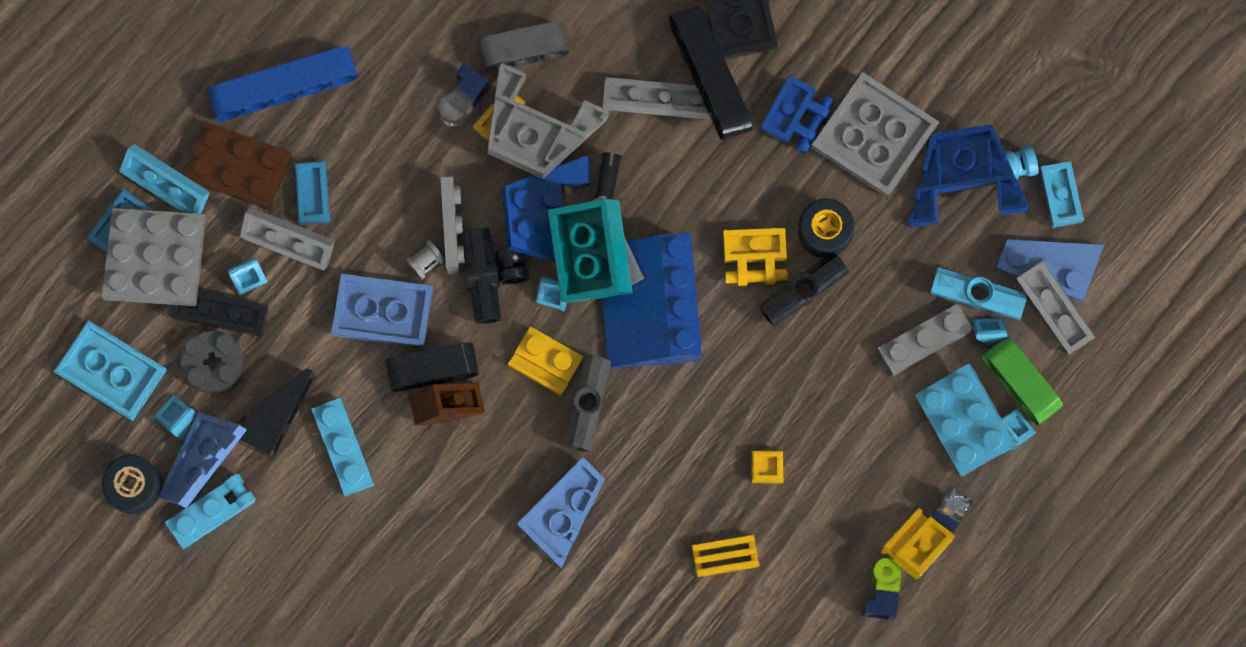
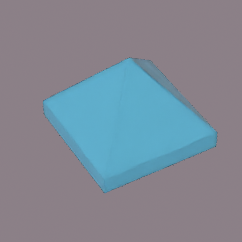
(247, 276)
(549, 294)
(989, 330)

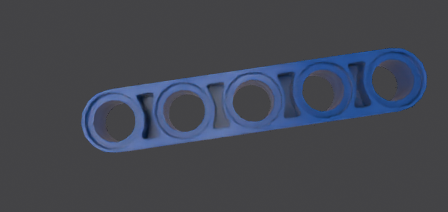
(282, 84)

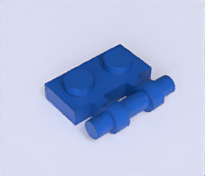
(788, 110)

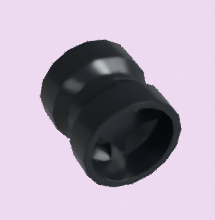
(511, 267)

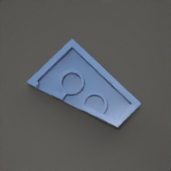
(561, 512)

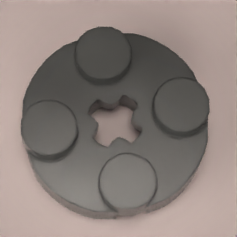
(226, 373)

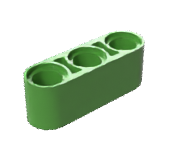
(1022, 380)

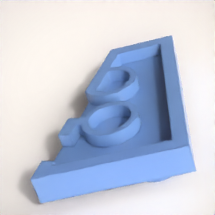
(1068, 262)
(199, 457)

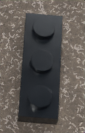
(224, 313)

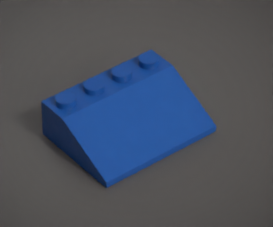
(661, 315)

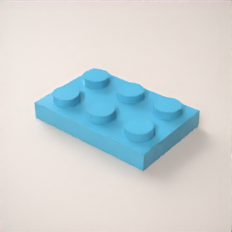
(965, 420)

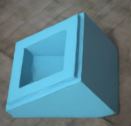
(176, 417)
(1018, 428)

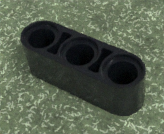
(432, 367)

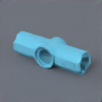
(998, 298)

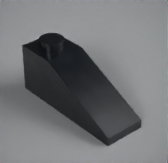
(272, 418)

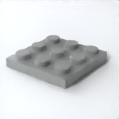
(875, 134)
(154, 257)

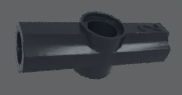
(482, 276)
(818, 277)

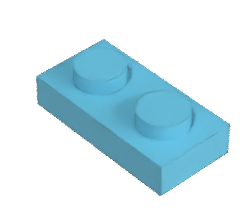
(1061, 194)

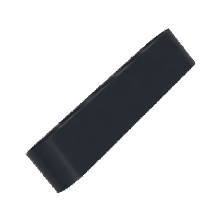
(710, 73)

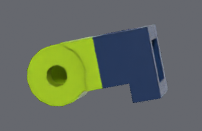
(886, 578)

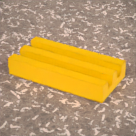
(752, 551)

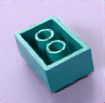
(590, 251)

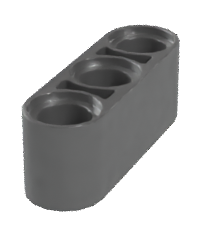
(524, 46)

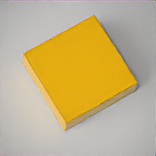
(767, 466)

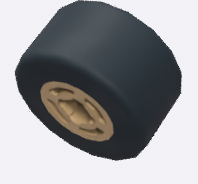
(141, 488)

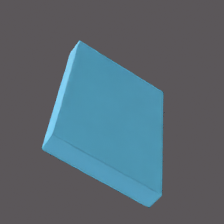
(110, 370)

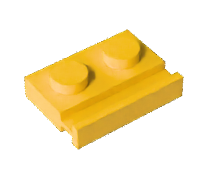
(545, 361)
(918, 544)

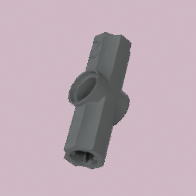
(584, 422)

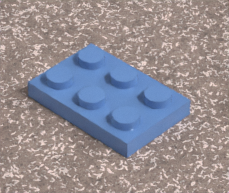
(382, 310)

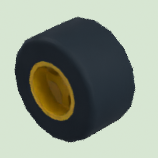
(831, 218)

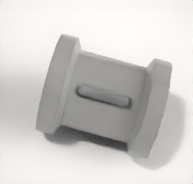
(425, 260)

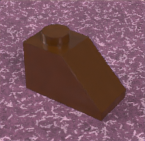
(446, 403)

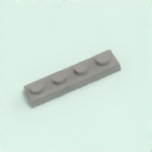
(653, 98)

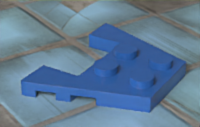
(961, 162)
(528, 204)

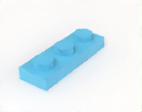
(163, 181)
(342, 447)

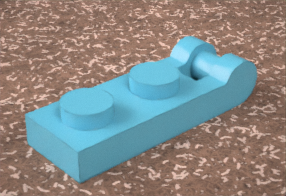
(210, 512)

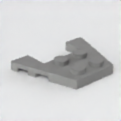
(530, 137)

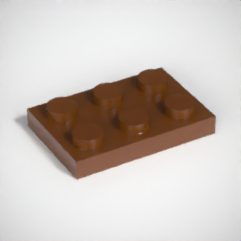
(238, 165)

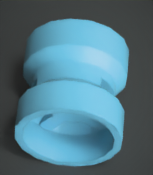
(1023, 161)

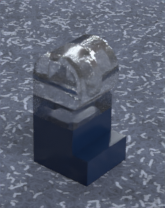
(460, 103)
(951, 508)

